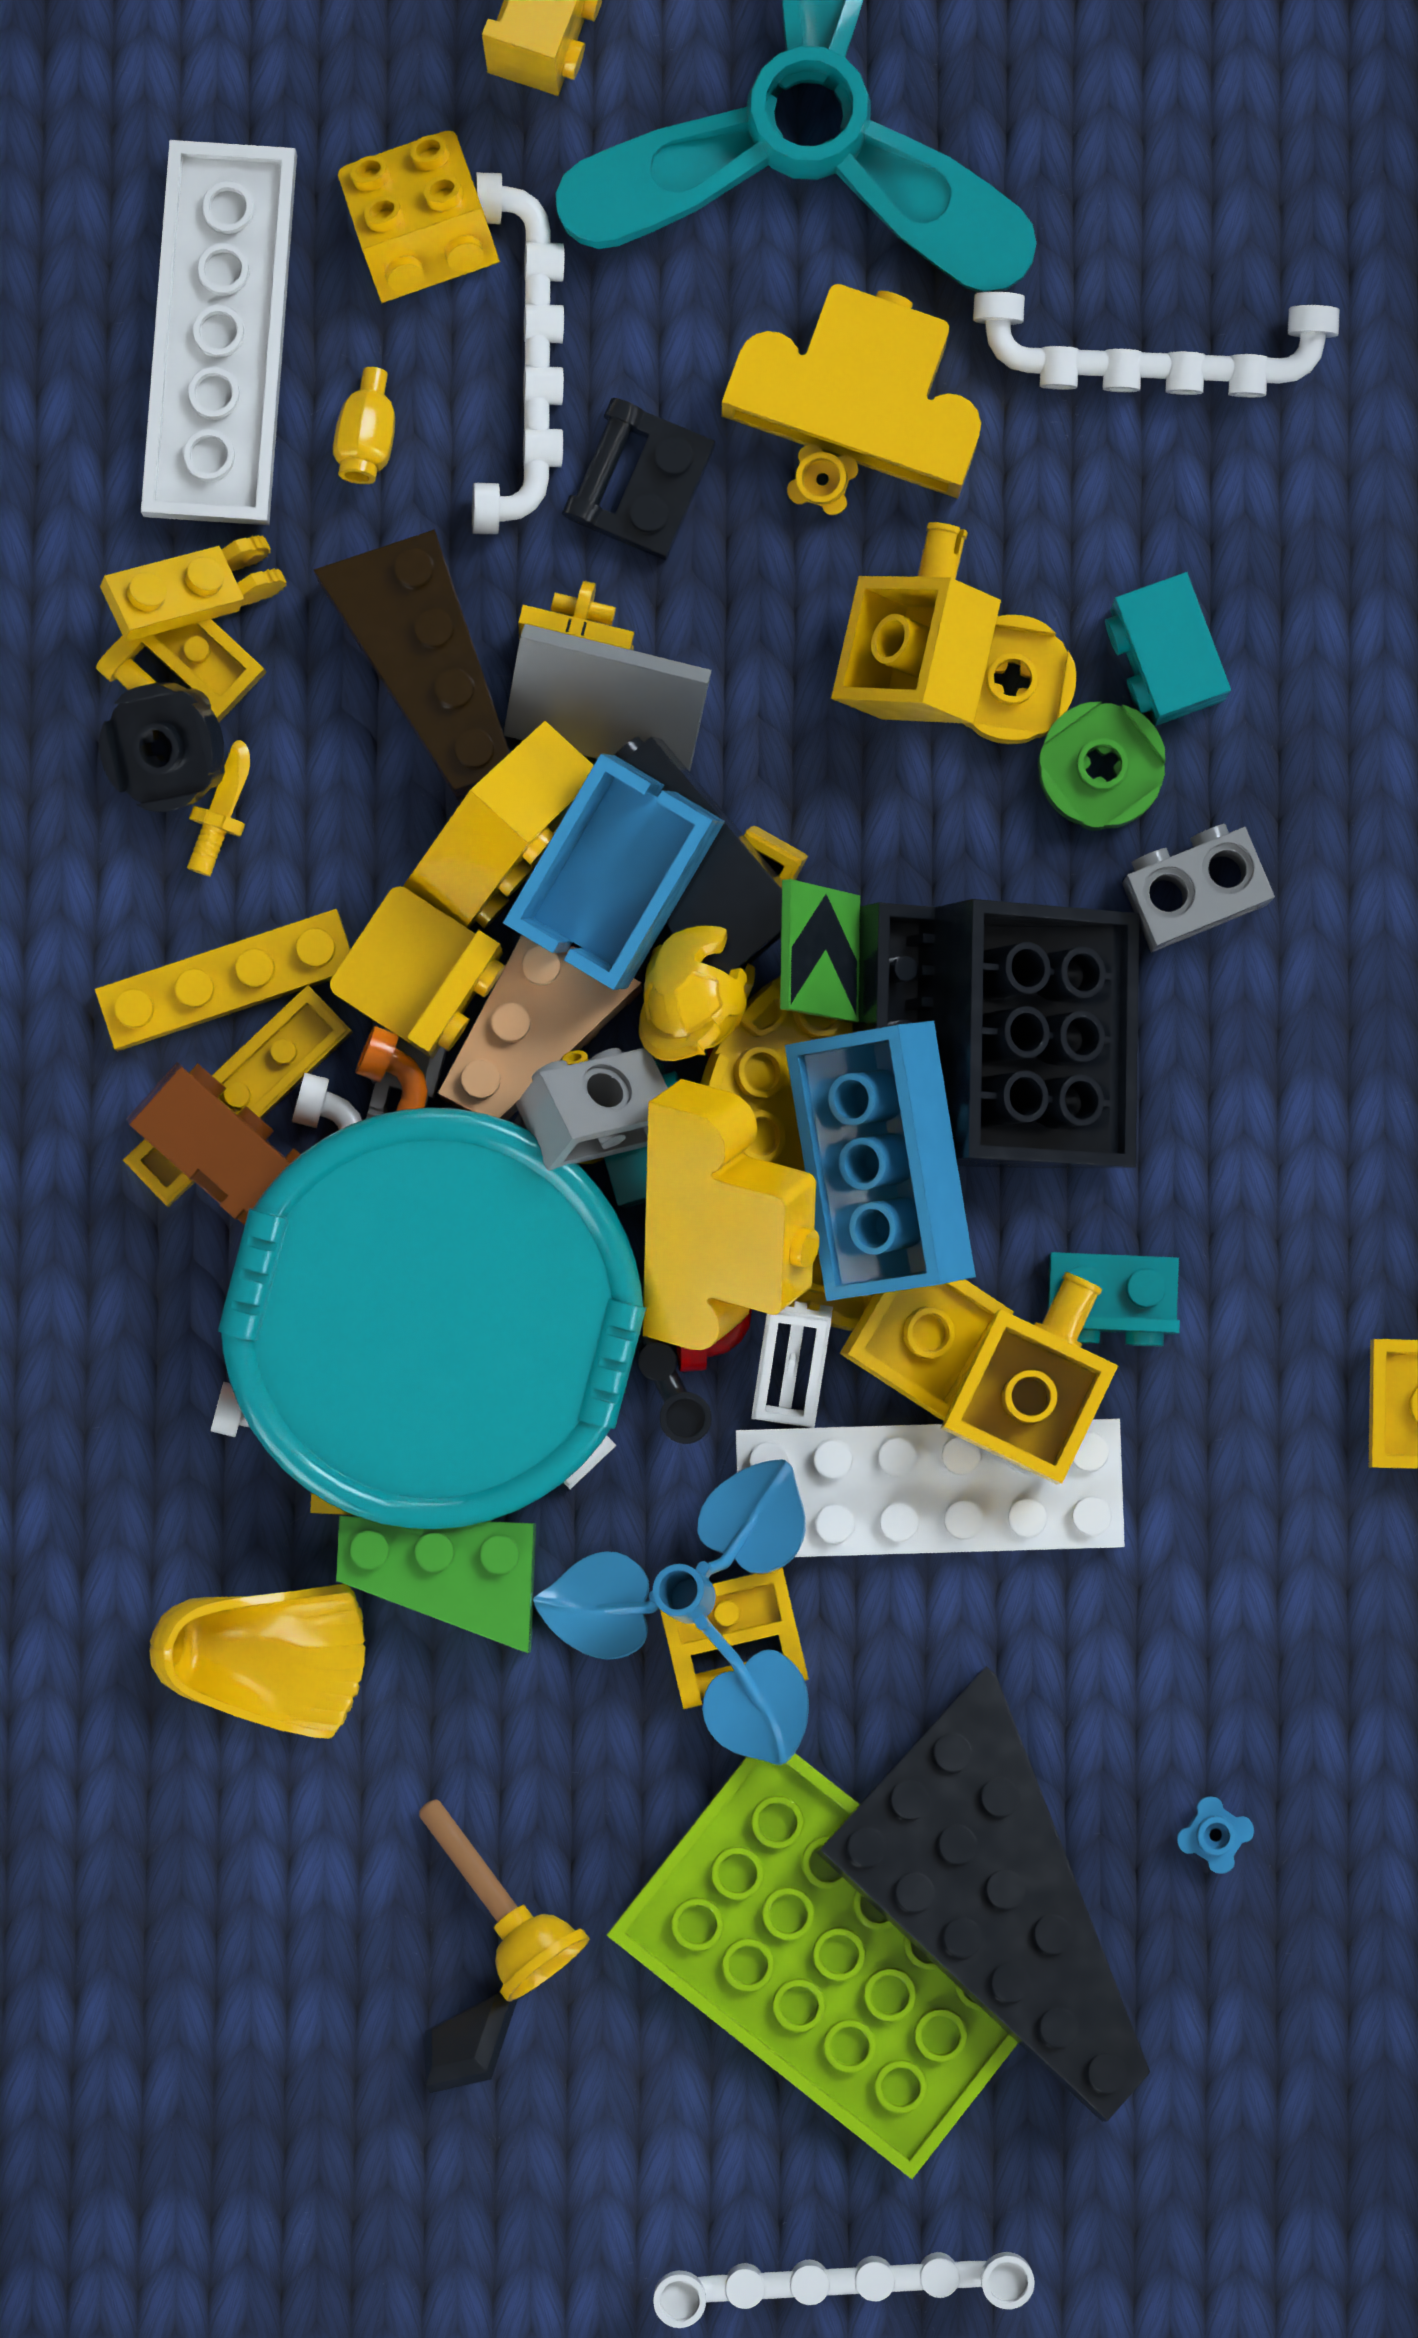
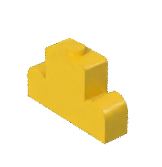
(861, 390)
(718, 1223)

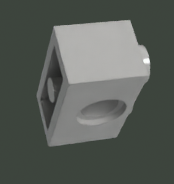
(591, 1106)

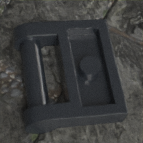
(658, 488)

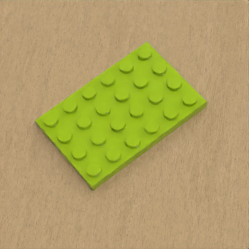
(809, 1968)

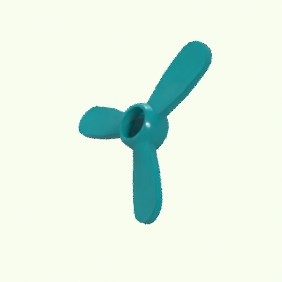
(913, 189)

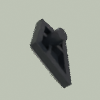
(467, 2044)

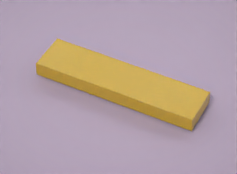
(256, 1077)

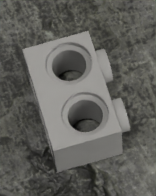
(1203, 900)

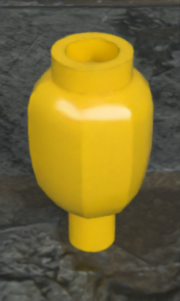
(365, 430)

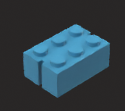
(613, 871)

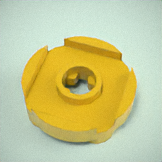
(1051, 676)

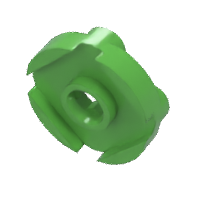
(1107, 729)

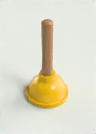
(531, 1945)

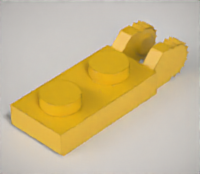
(189, 588)

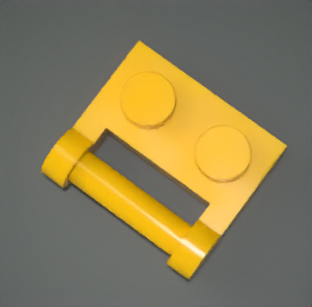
(197, 654)
(743, 1612)

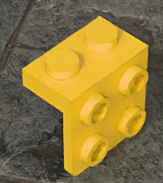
(417, 215)
(417, 971)

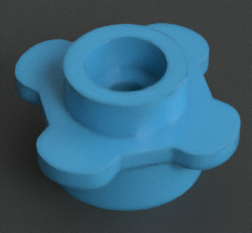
(1212, 1816)

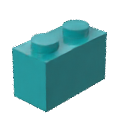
(1167, 649)

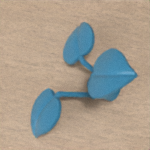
(602, 1607)

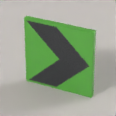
(820, 951)

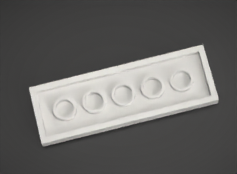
(219, 332)
(940, 1494)

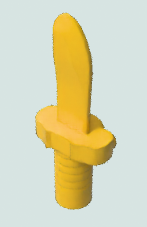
(218, 819)

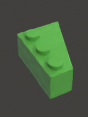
(460, 1575)

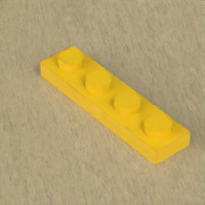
(223, 980)

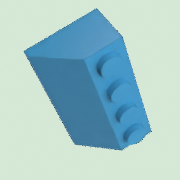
(881, 1160)

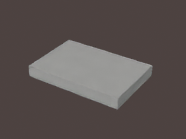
(604, 694)

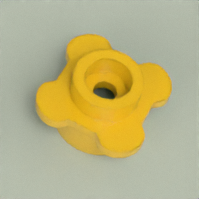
(816, 462)

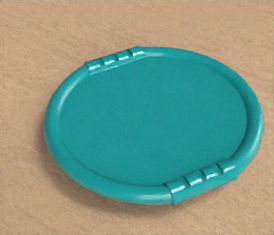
(431, 1319)

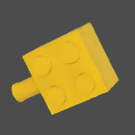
(918, 641)
(1034, 1386)

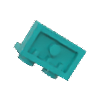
(1135, 1297)

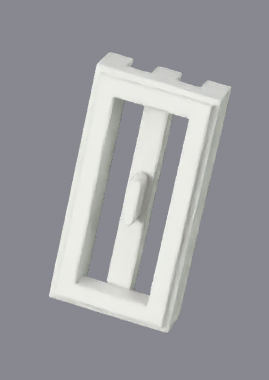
(798, 1318)

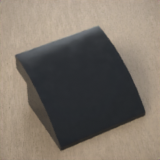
(1027, 1023)

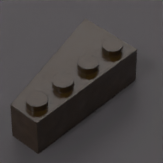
(417, 640)

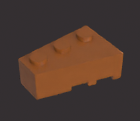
(208, 1140)

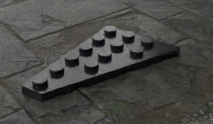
(980, 1884)

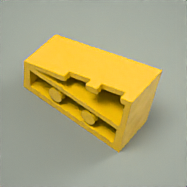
(538, 41)
(501, 829)

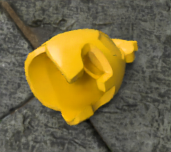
(690, 1002)

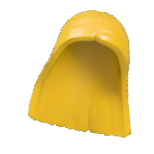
(267, 1656)

